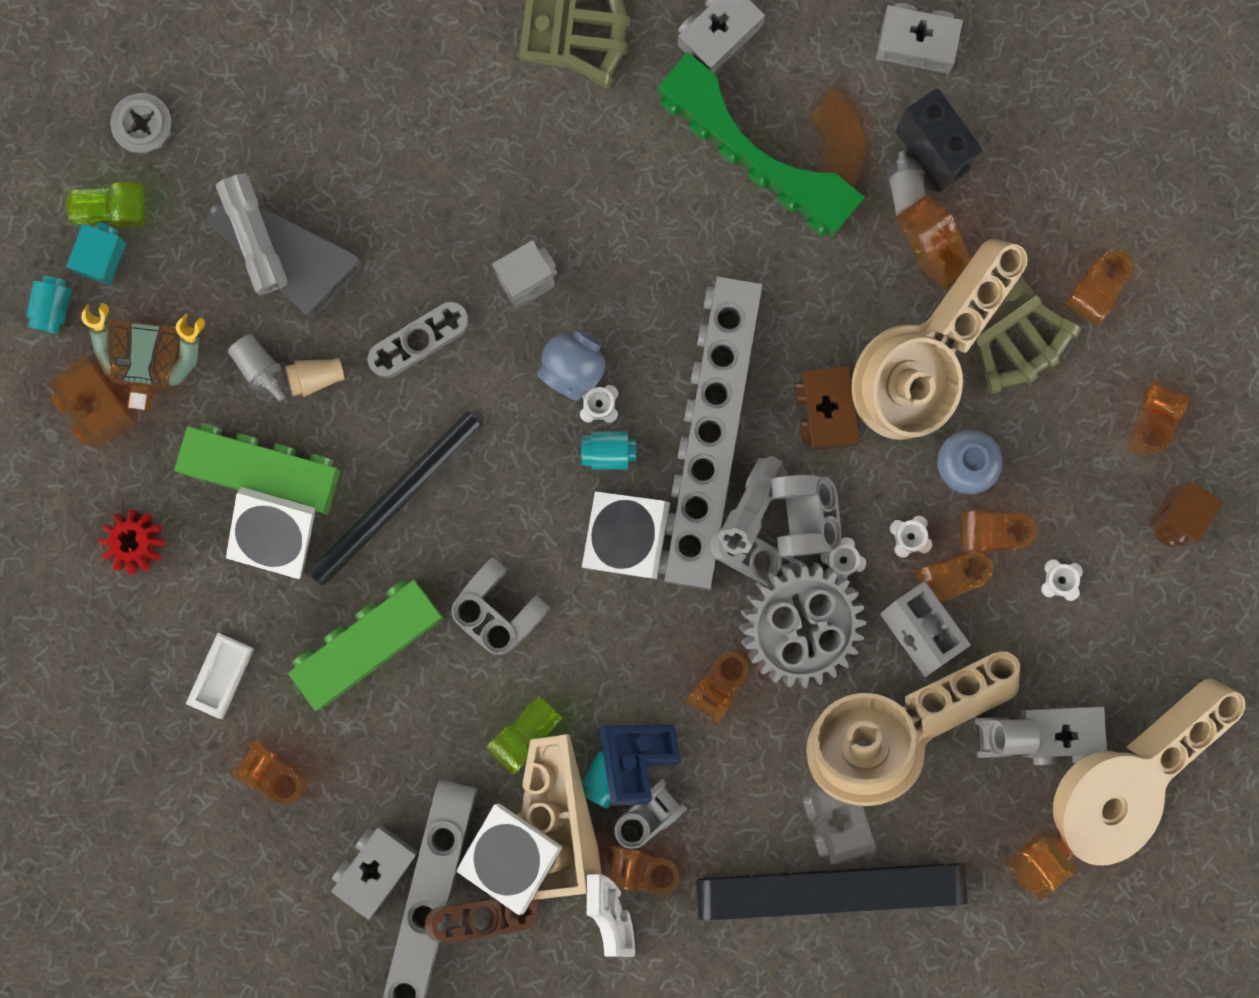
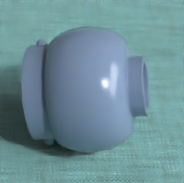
(572, 363)
(969, 462)

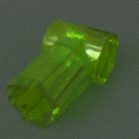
(115, 205)
(513, 742)

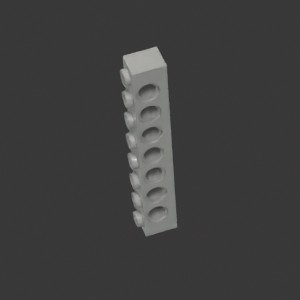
(743, 300)

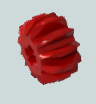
(144, 537)

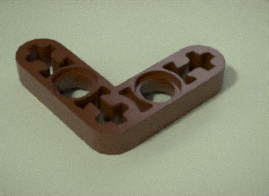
(500, 920)

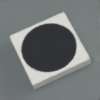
(270, 532)
(626, 535)
(509, 859)

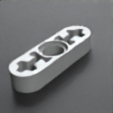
(438, 318)
(745, 562)

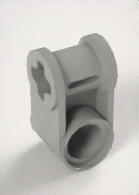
(1007, 737)
(650, 816)

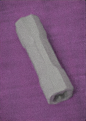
(260, 257)
(745, 521)

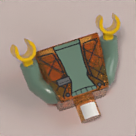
(143, 354)

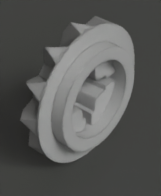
(123, 123)

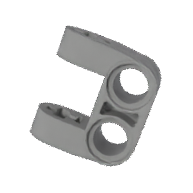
(811, 514)
(489, 618)

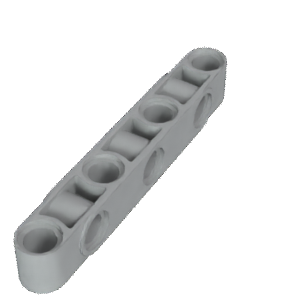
(431, 887)

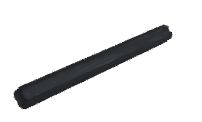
(395, 498)

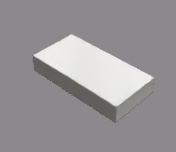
(220, 676)

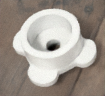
(607, 411)
(919, 543)
(847, 550)
(1072, 580)

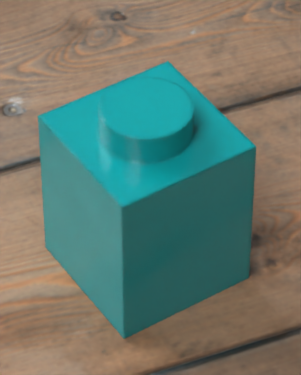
(97, 253)

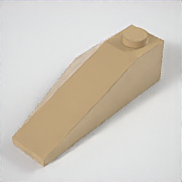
(558, 808)

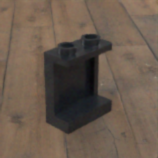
(938, 139)

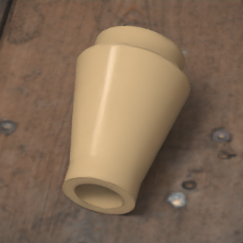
(312, 375)

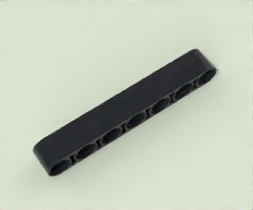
(831, 892)

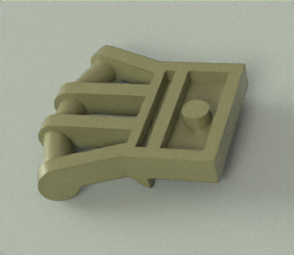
(549, 36)
(1012, 311)

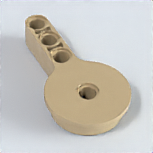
(928, 350)
(899, 733)
(1116, 799)

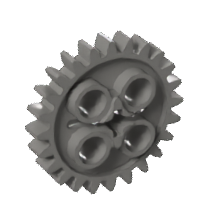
(771, 636)

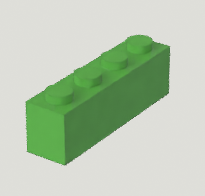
(247, 465)
(365, 645)

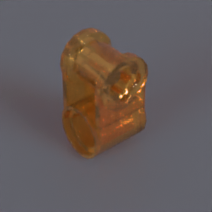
(1098, 291)
(1161, 413)
(989, 531)
(948, 577)
(717, 688)
(263, 771)
(639, 870)

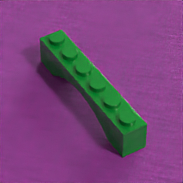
(818, 196)

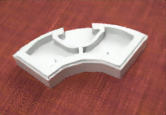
(612, 920)

